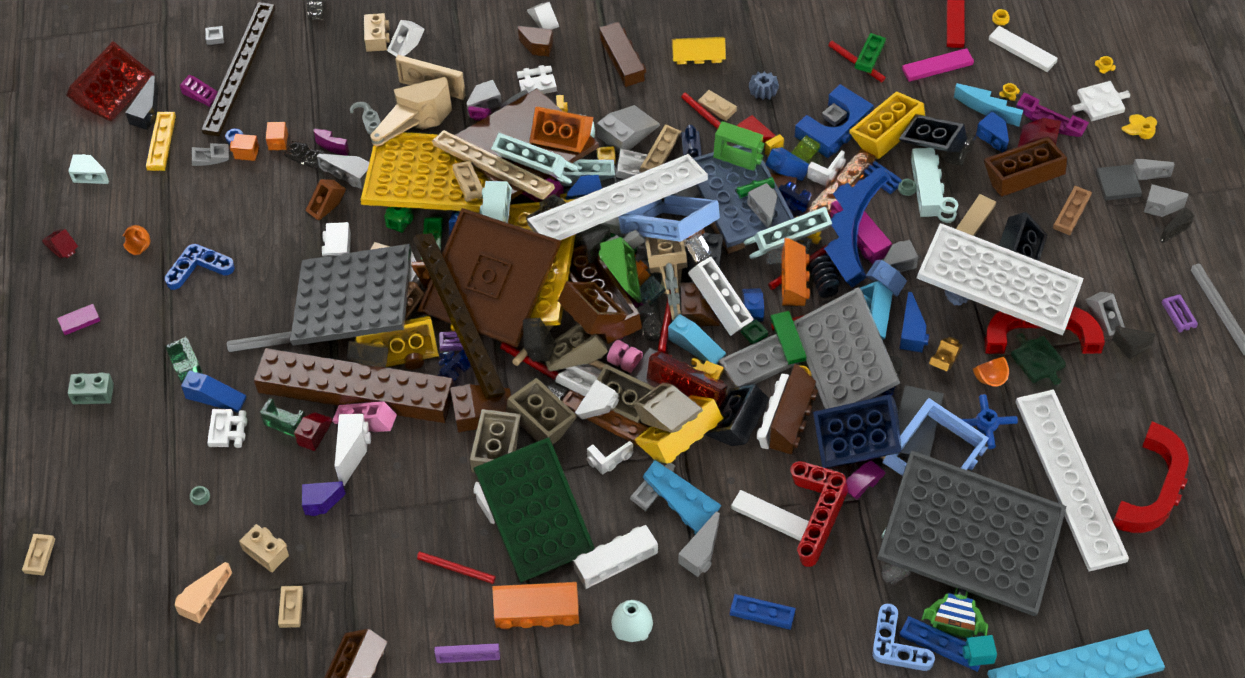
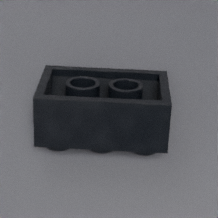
(935, 133)
(1023, 236)
(715, 243)
(740, 415)

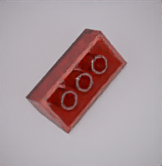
(685, 378)

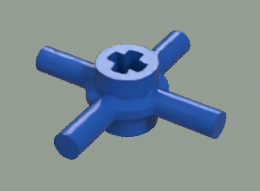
(988, 421)

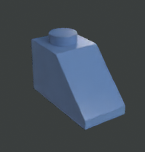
(887, 276)

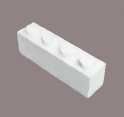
(720, 296)
(615, 556)

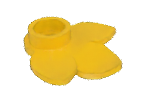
(1141, 126)

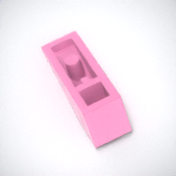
(377, 414)

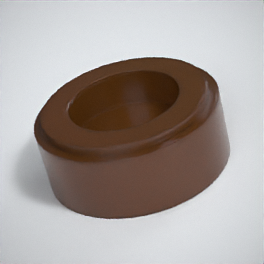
(414, 361)

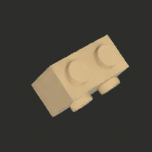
(376, 32)
(264, 547)

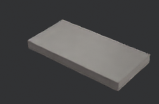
(755, 362)

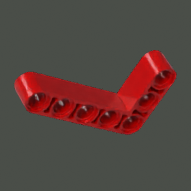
(828, 492)

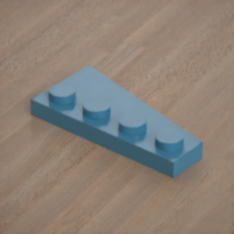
(681, 496)

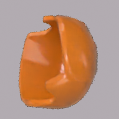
(136, 239)

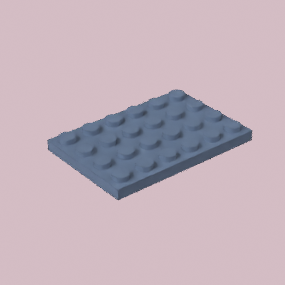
(736, 218)

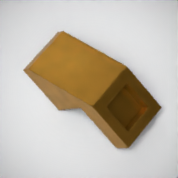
(946, 353)

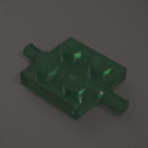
(1038, 359)

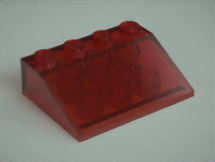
(109, 82)

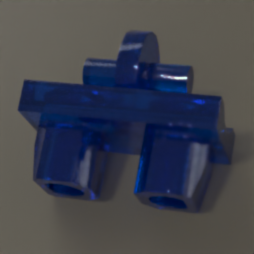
(794, 200)
(459, 360)

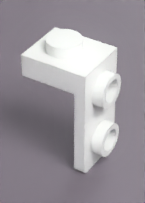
(823, 175)
(602, 464)

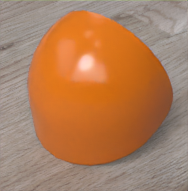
(992, 372)

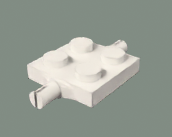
(1100, 101)

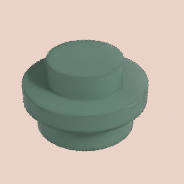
(907, 187)
(199, 495)

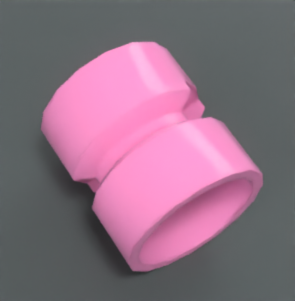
(623, 355)

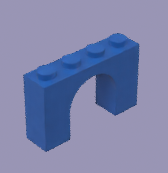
(834, 137)

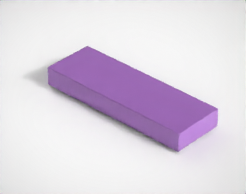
(467, 653)

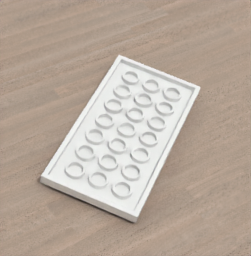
(1000, 279)

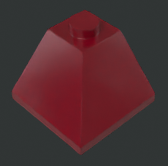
(1038, 130)

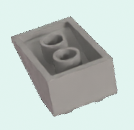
(625, 128)

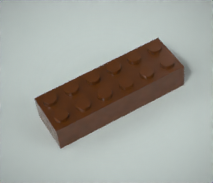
(600, 274)

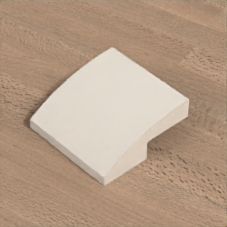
(629, 163)
(578, 378)

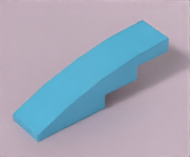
(981, 102)

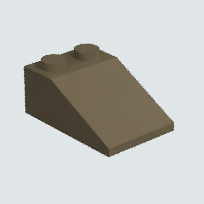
(576, 349)
(494, 436)

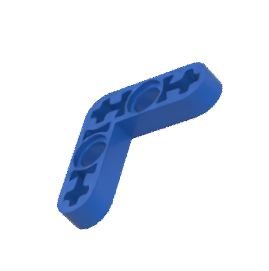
(197, 259)

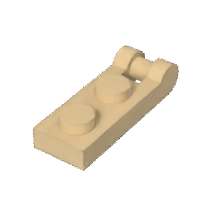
(467, 180)

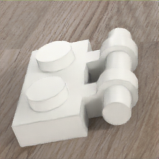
(544, 82)
(220, 428)

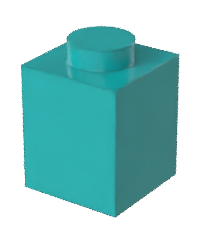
(980, 650)

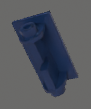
(691, 142)

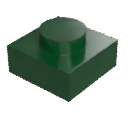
(754, 332)

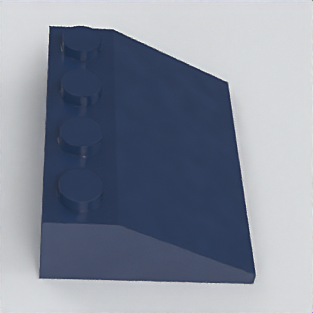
(858, 431)

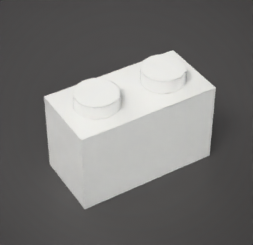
(336, 239)

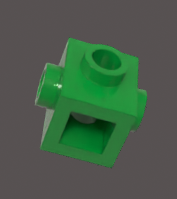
(398, 218)

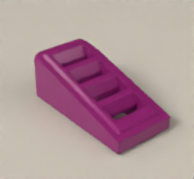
(191, 83)

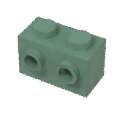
(90, 388)

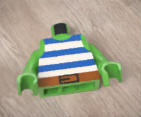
(956, 615)

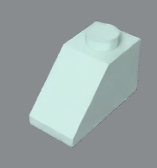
(87, 170)

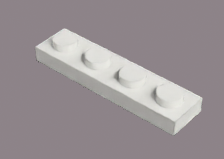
(763, 433)

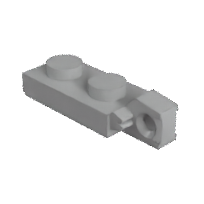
(645, 494)

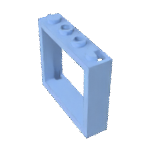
(698, 211)
(949, 421)

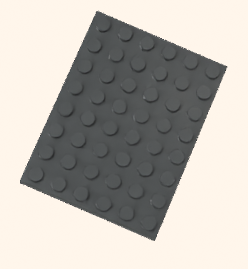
(972, 533)

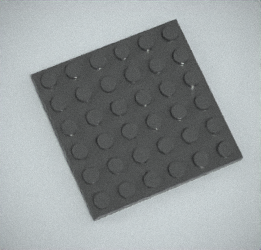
(351, 295)

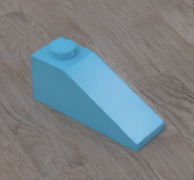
(694, 340)

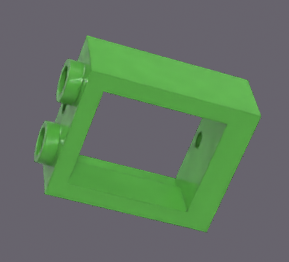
(741, 137)

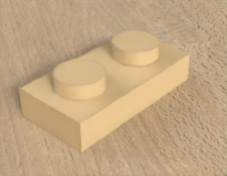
(717, 105)
(38, 554)
(290, 606)

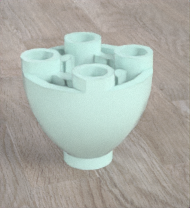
(632, 621)

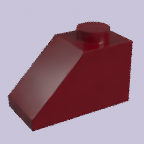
(61, 243)
(312, 430)

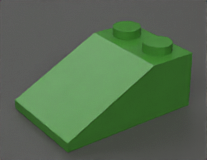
(622, 263)

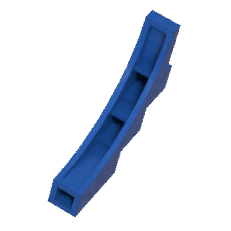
(846, 224)

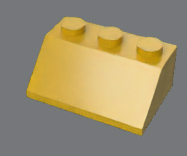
(698, 50)

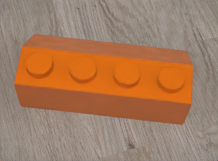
(536, 605)

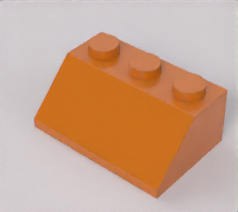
(560, 129)
(794, 274)

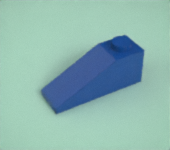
(914, 327)
(211, 392)

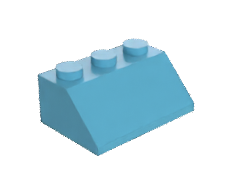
(879, 302)

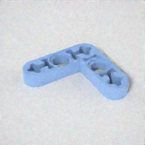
(892, 649)

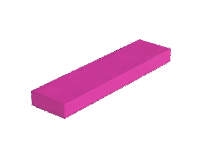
(937, 65)

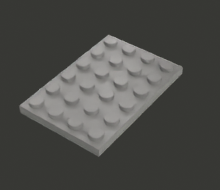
(846, 351)

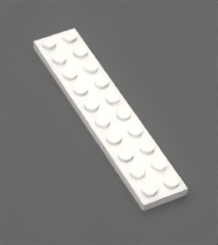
(618, 198)
(1072, 481)

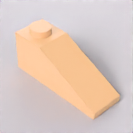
(201, 594)

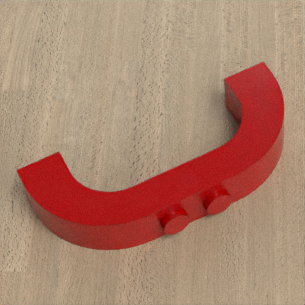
(1079, 322)
(1147, 518)

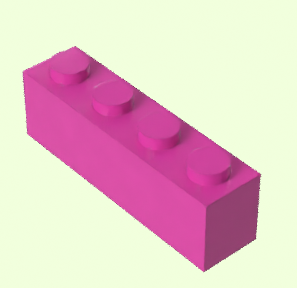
(870, 238)

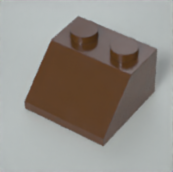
(696, 307)

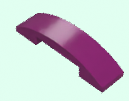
(1034, 111)

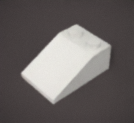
(351, 444)

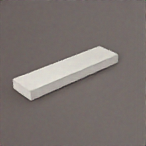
(1023, 49)
(769, 515)

